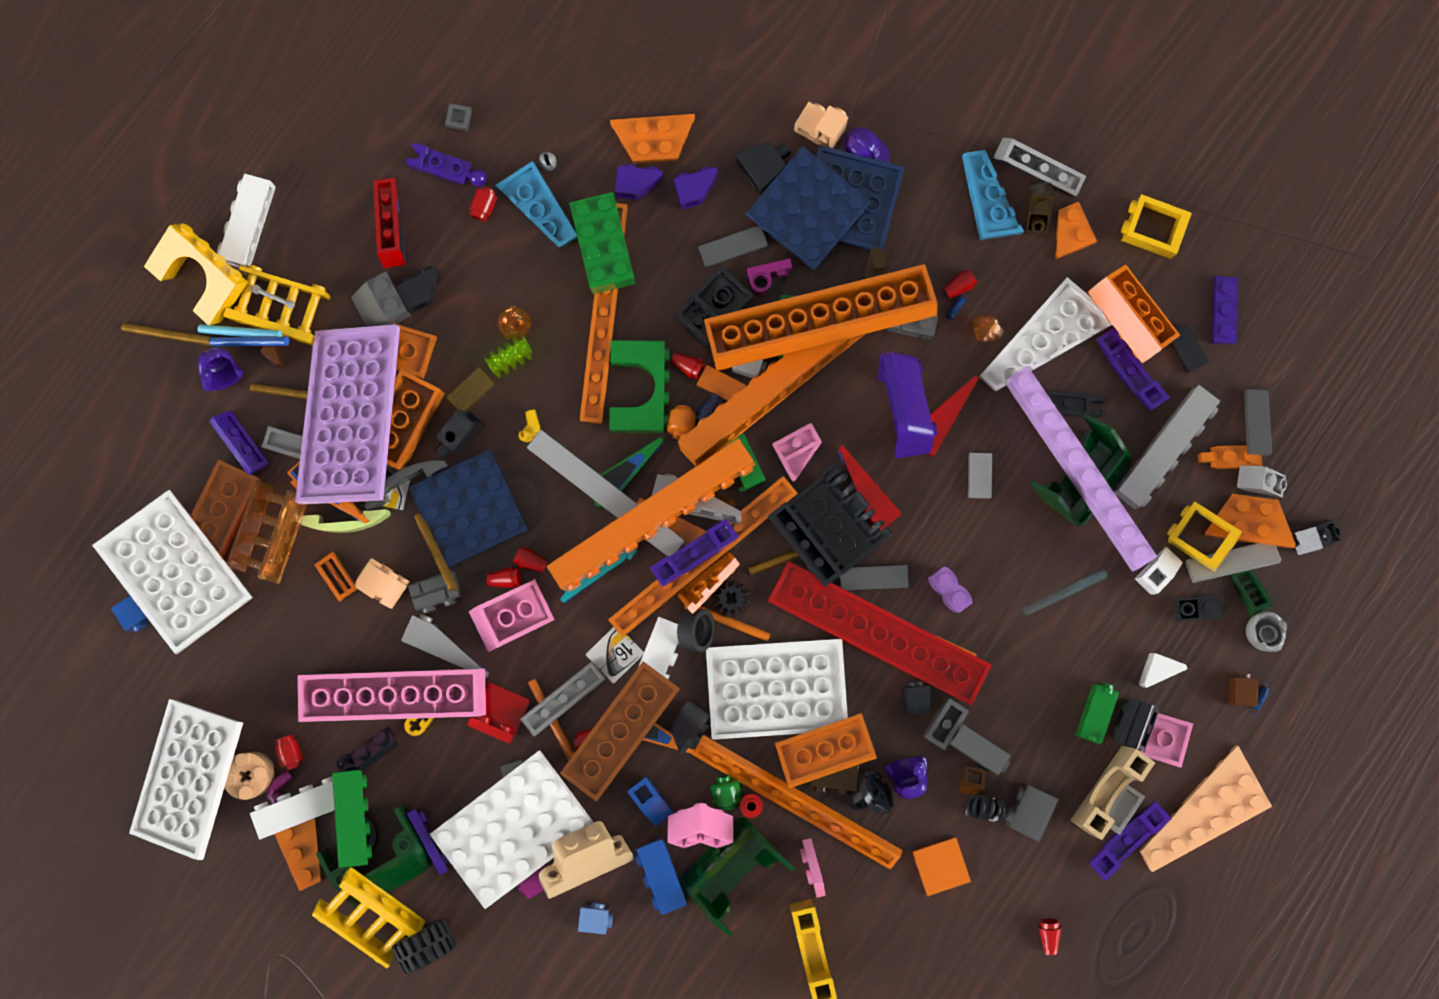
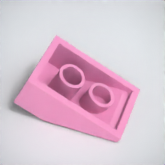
(511, 615)

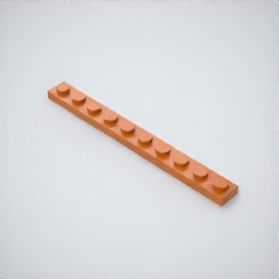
(600, 348)
(655, 595)
(797, 802)

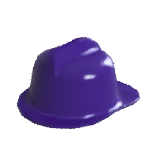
(865, 143)

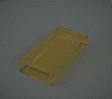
(470, 390)

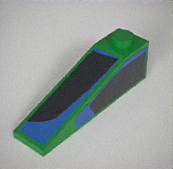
(627, 470)

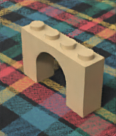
(1124, 768)

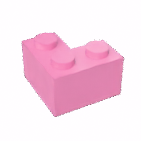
(700, 825)

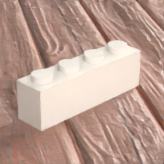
(246, 220)
(661, 647)
(293, 810)

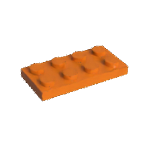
(825, 750)

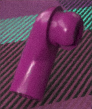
(276, 785)

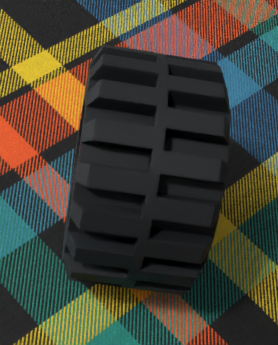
(424, 946)

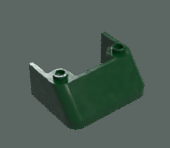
(1109, 457)
(410, 861)
(724, 867)

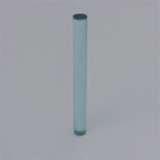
(1065, 592)

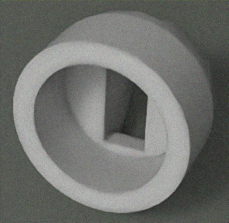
(552, 159)

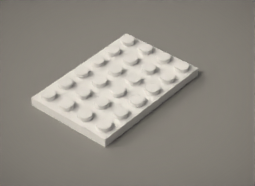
(172, 571)
(775, 688)
(186, 779)
(510, 829)

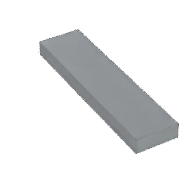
(1236, 561)
(562, 699)

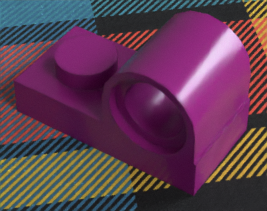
(778, 269)

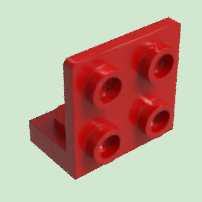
(502, 713)

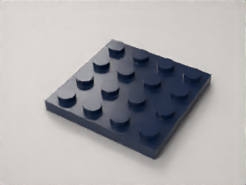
(878, 183)
(808, 208)
(469, 508)

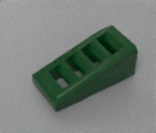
(1263, 596)

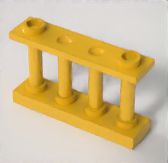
(261, 321)
(381, 903)

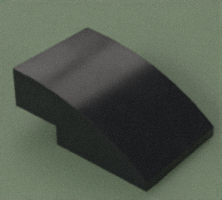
(715, 297)

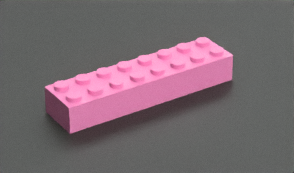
(391, 695)

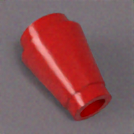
(960, 283)
(688, 365)
(530, 560)
(505, 578)
(1050, 935)

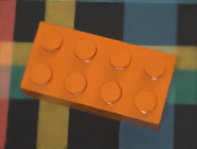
(1133, 313)
(411, 413)

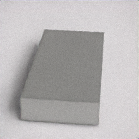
(282, 442)
(980, 475)
(1124, 808)

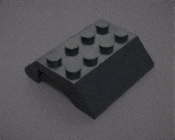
(829, 526)

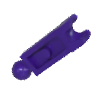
(445, 166)

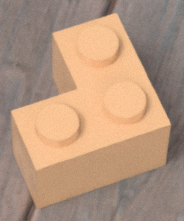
(821, 126)

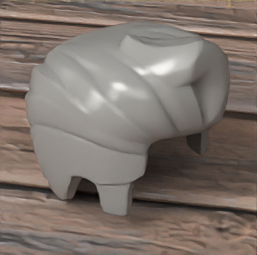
(1266, 631)

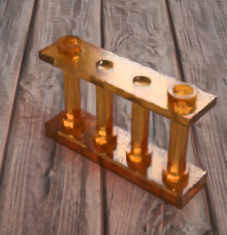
(281, 540)

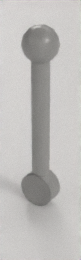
(257, 290)

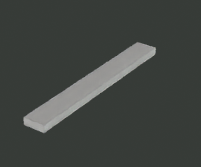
(596, 486)

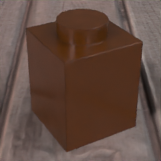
(1243, 690)

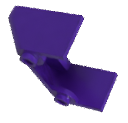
(907, 403)

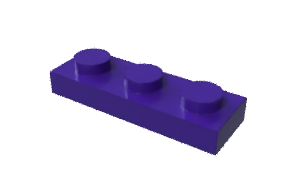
(1224, 310)
(239, 442)
(419, 822)

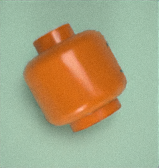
(681, 420)

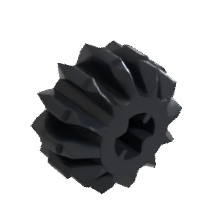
(739, 597)
(985, 808)

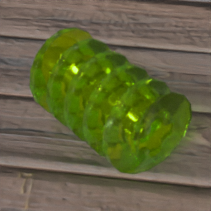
(509, 356)

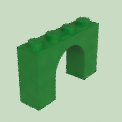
(652, 358)

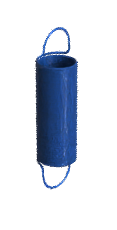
(956, 307)
(1262, 694)

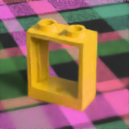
(1167, 250)
(1224, 549)

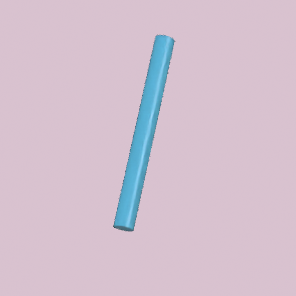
(238, 331)

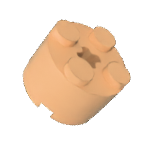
(381, 583)
(261, 773)

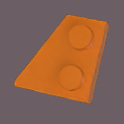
(1072, 231)

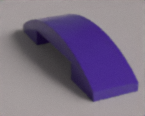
(1131, 371)
(694, 553)
(1120, 846)

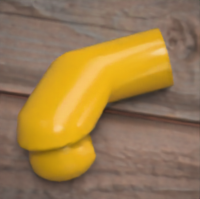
(531, 428)

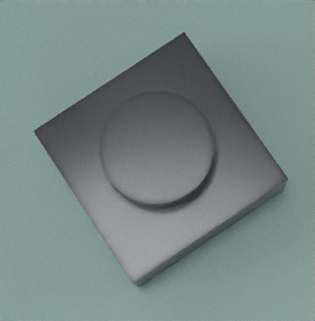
(458, 117)

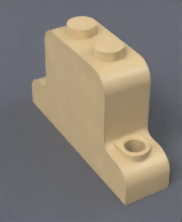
(583, 857)

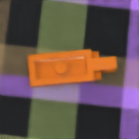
(1229, 457)

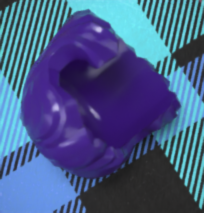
(218, 370)
(908, 776)

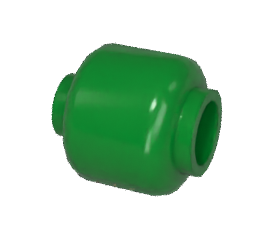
(726, 793)

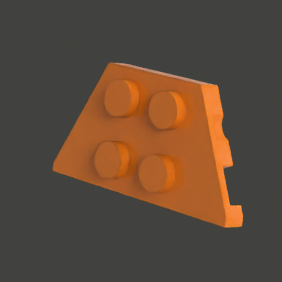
(653, 137)
(1257, 518)

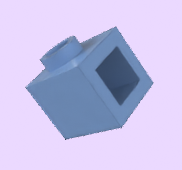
(595, 918)

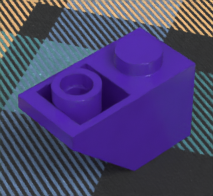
(636, 182)
(694, 187)

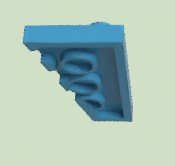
(535, 199)
(990, 206)

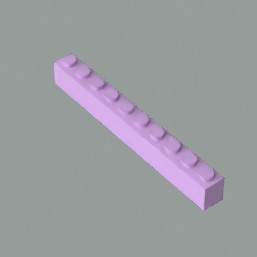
(1080, 469)

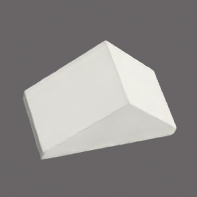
(1158, 669)

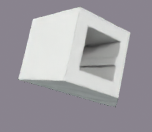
(1159, 571)

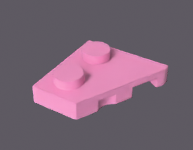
(797, 450)
(813, 874)

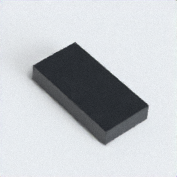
(1188, 349)

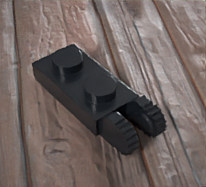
(1076, 403)
(369, 751)

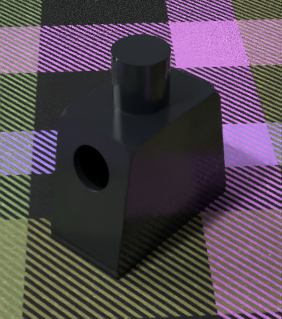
(763, 164)
(464, 427)

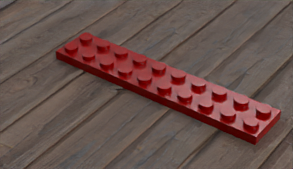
(880, 633)

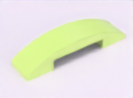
(374, 517)

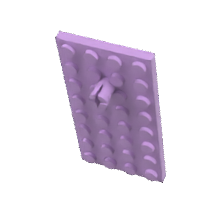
(348, 415)

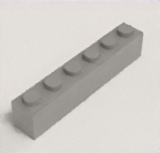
(1166, 447)

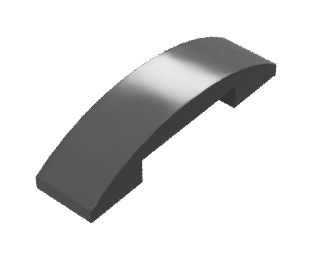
(429, 467)

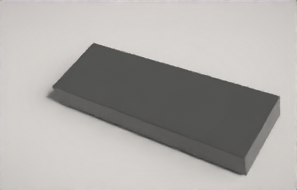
(732, 246)
(1257, 422)
(875, 578)

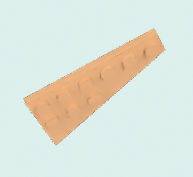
(1214, 807)

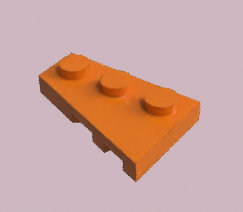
(707, 582)
(299, 848)

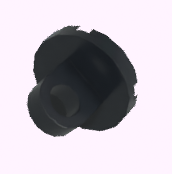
(872, 794)

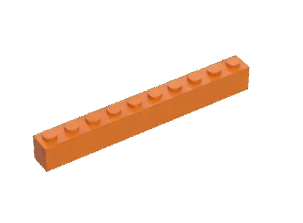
(757, 399)
(651, 515)

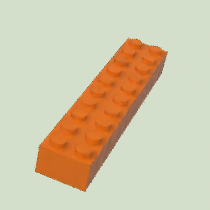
(821, 317)

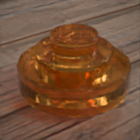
(514, 322)
(986, 328)

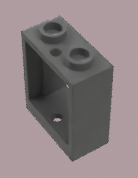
(980, 750)

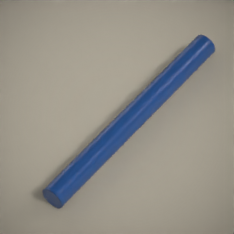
(249, 341)

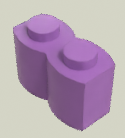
(953, 595)

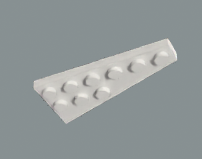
(1056, 327)

